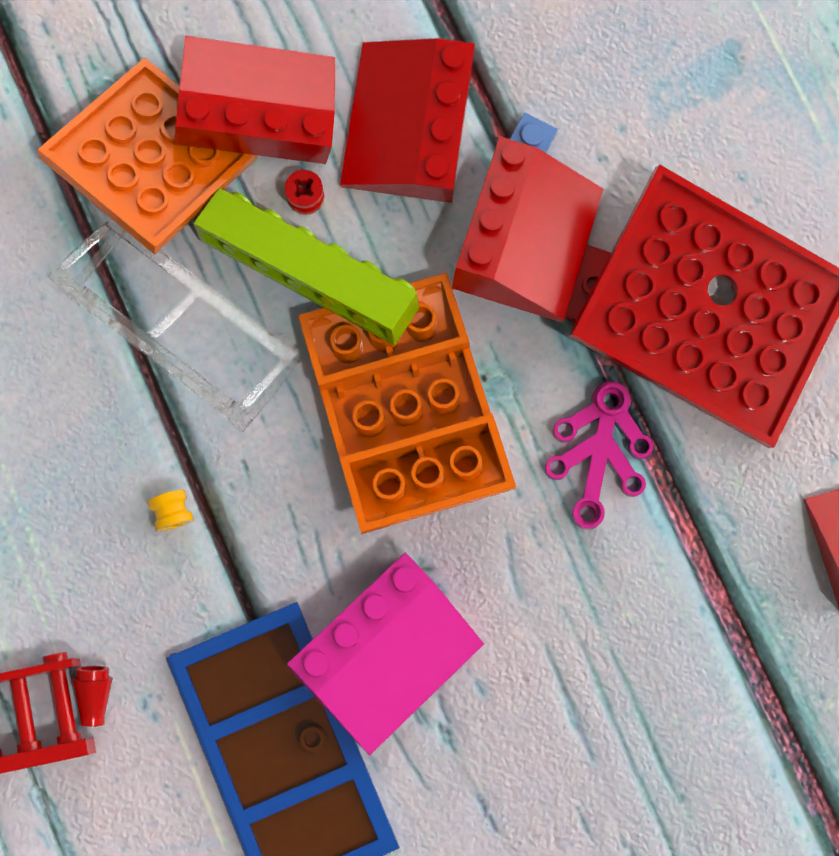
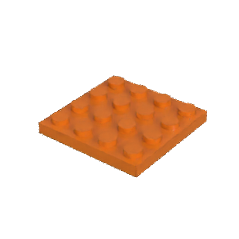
(127, 161)

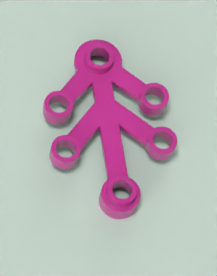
(601, 447)

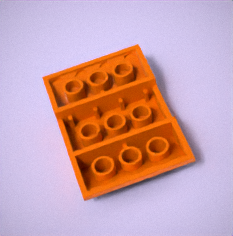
(408, 414)

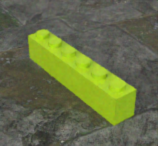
(308, 265)

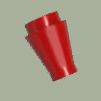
(92, 694)

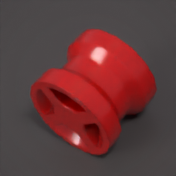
(304, 200)

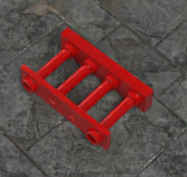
(69, 742)

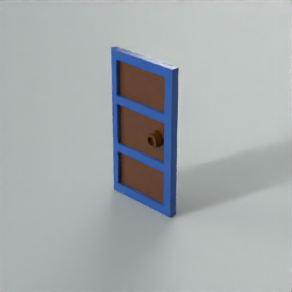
(274, 750)

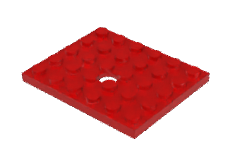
(659, 322)

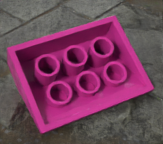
(386, 654)

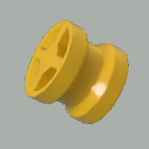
(170, 510)

